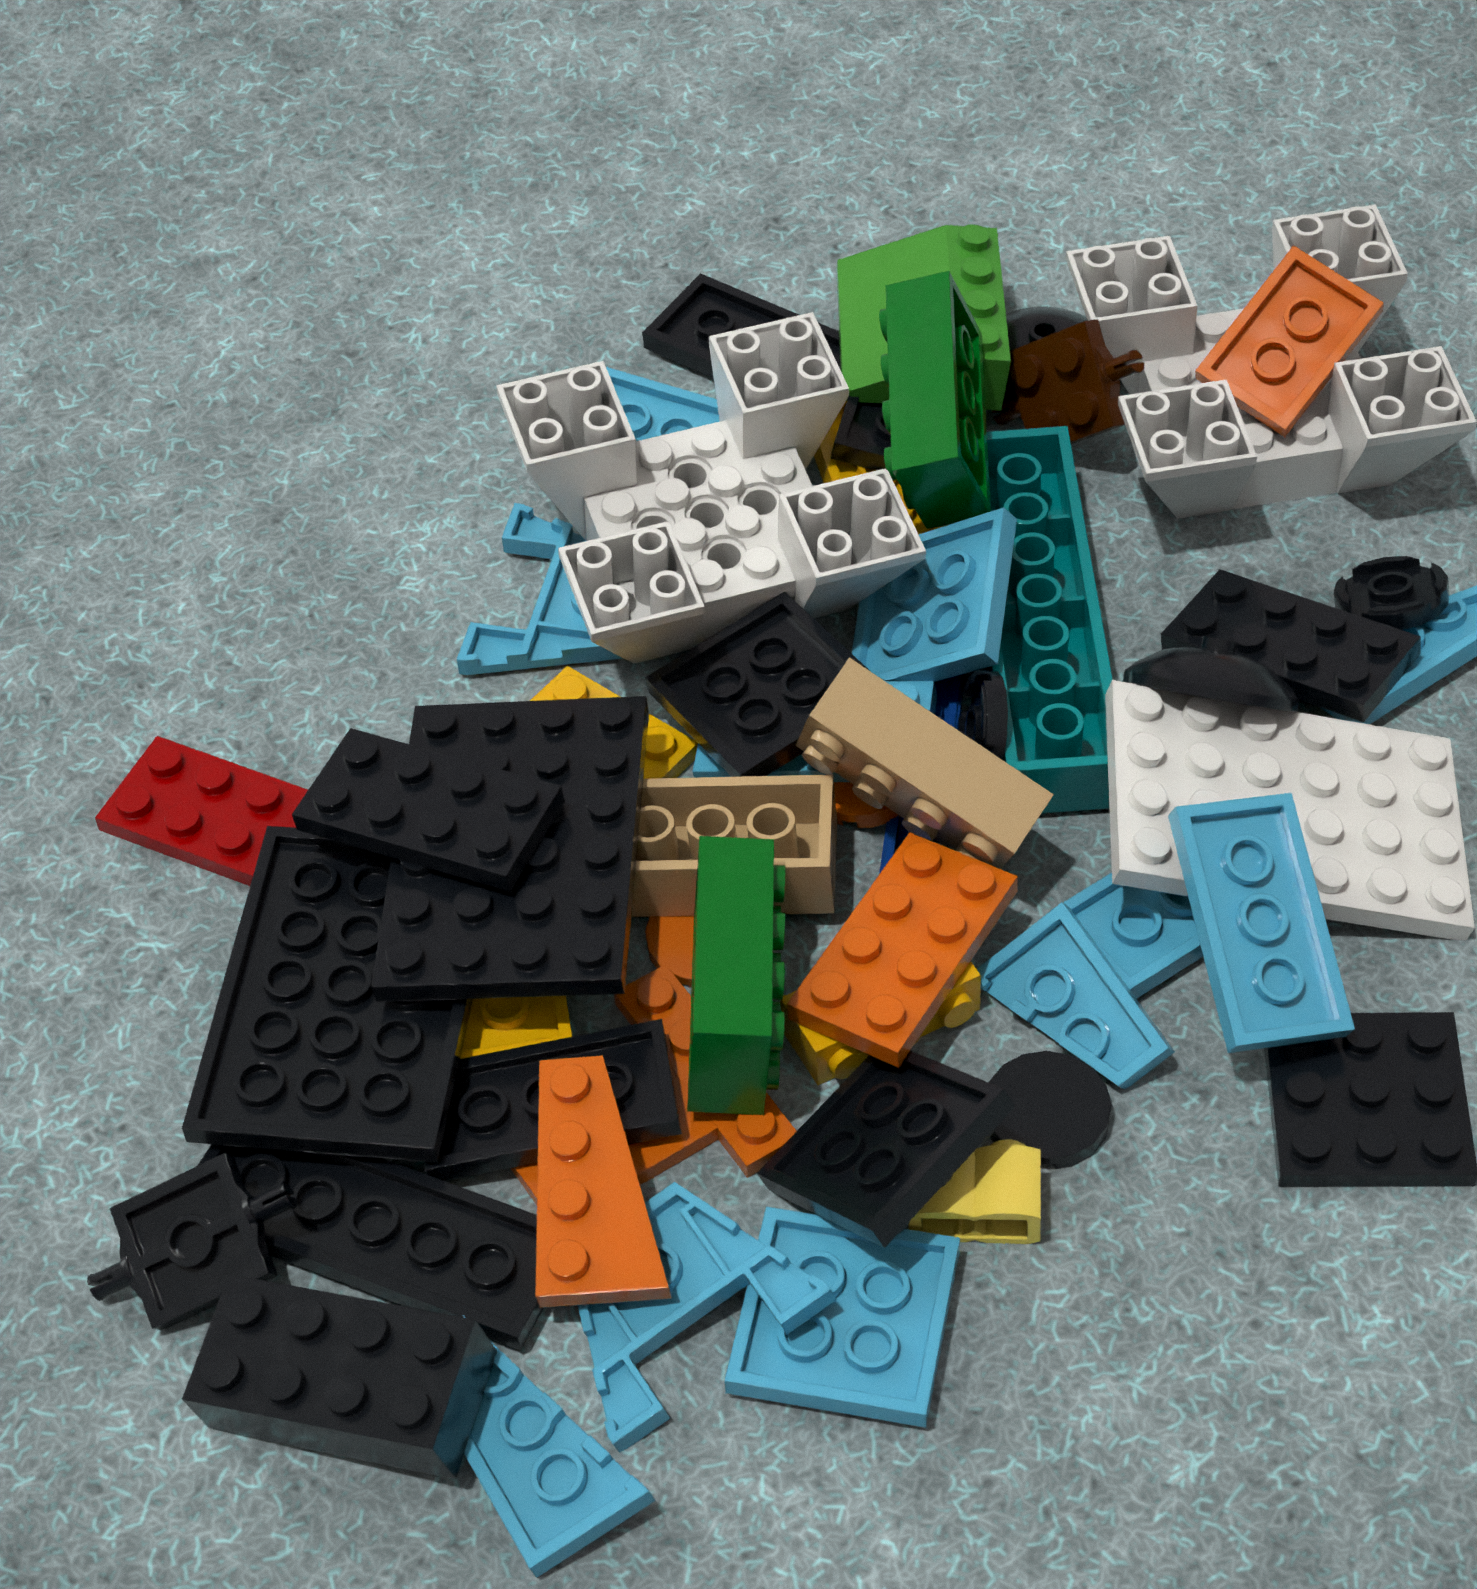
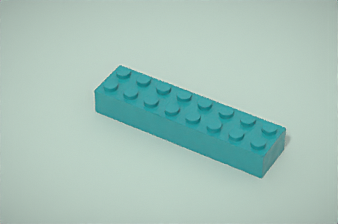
(1052, 623)

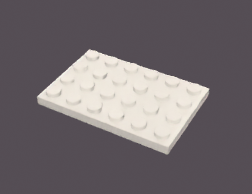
(1368, 799)

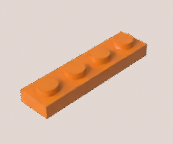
(746, 1137)

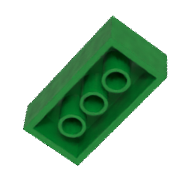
(935, 400)
(736, 976)

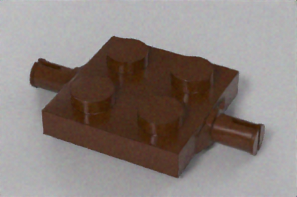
(1068, 382)

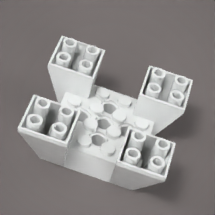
(1191, 437)
(712, 515)

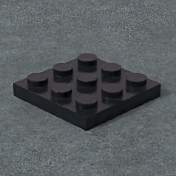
(752, 686)
(1373, 1106)
(885, 1144)

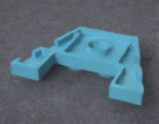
(556, 626)
(705, 1265)

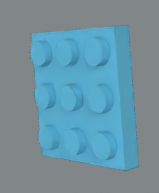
(946, 609)
(871, 1347)

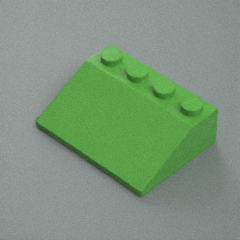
(975, 265)

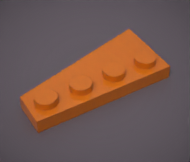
(590, 1204)

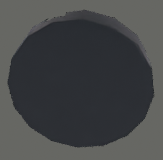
(1394, 592)
(988, 713)
(1057, 1106)

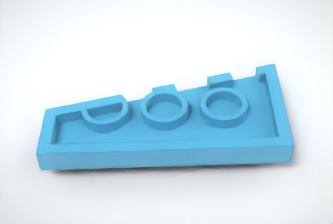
(545, 1472)

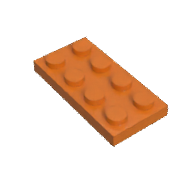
(902, 949)

